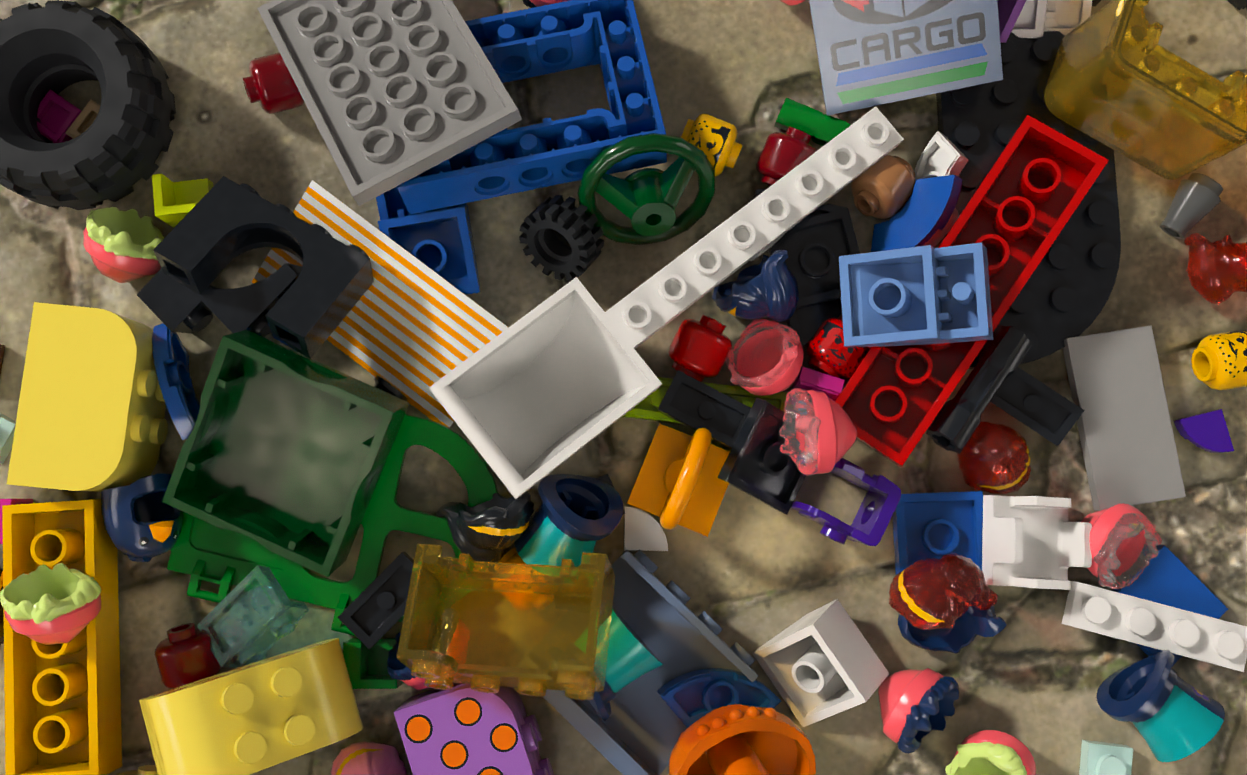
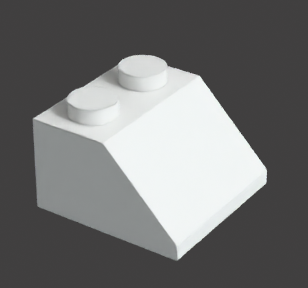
(821, 664)

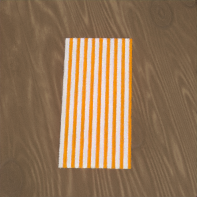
(410, 319)

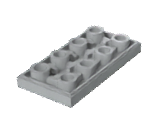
(1125, 419)

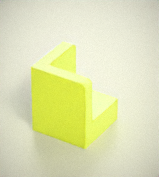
(178, 198)

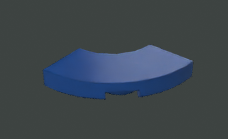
(922, 215)
(174, 379)
(707, 689)

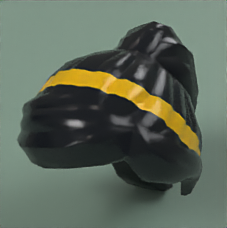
(489, 526)

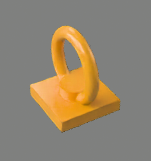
(681, 479)

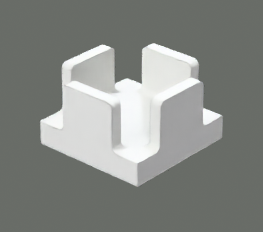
(1032, 542)

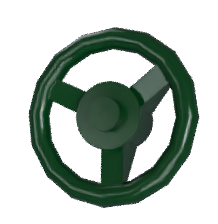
(648, 193)

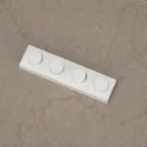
(1156, 625)

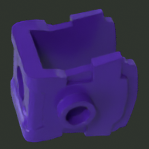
(872, 515)

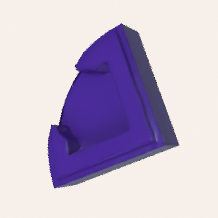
(1206, 431)

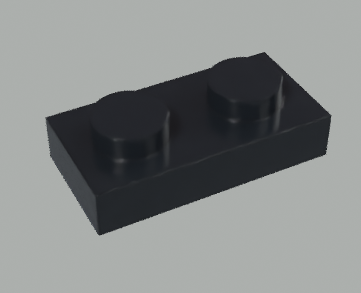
(1037, 406)
(704, 407)
(380, 603)

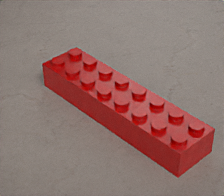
(1017, 220)

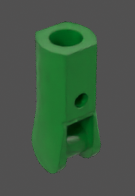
(811, 121)

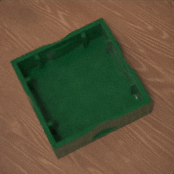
(285, 451)

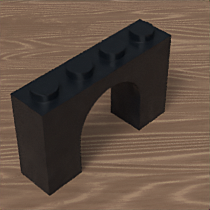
(237, 220)

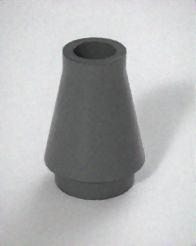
(1191, 204)

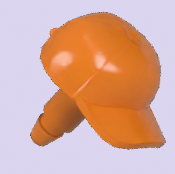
(743, 742)

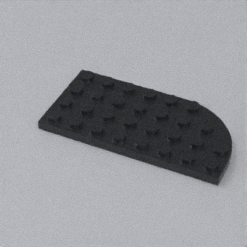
(1085, 258)

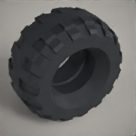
(60, 48)

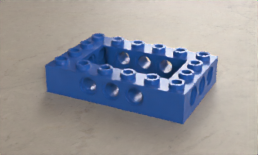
(559, 150)

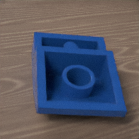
(435, 237)

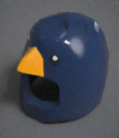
(139, 519)

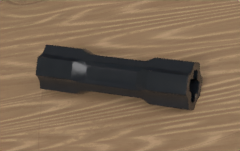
(962, 414)

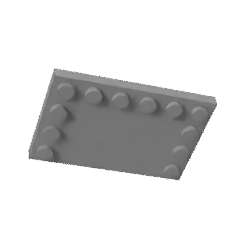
(389, 84)

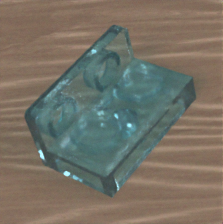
(251, 619)

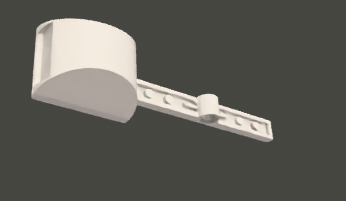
(575, 369)

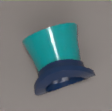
(569, 520)
(626, 661)
(1161, 706)

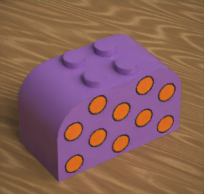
(470, 733)

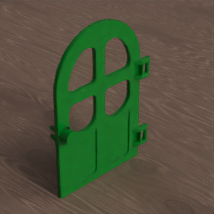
(229, 556)

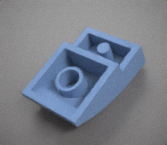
(916, 296)

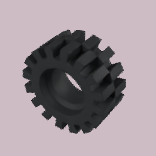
(573, 225)

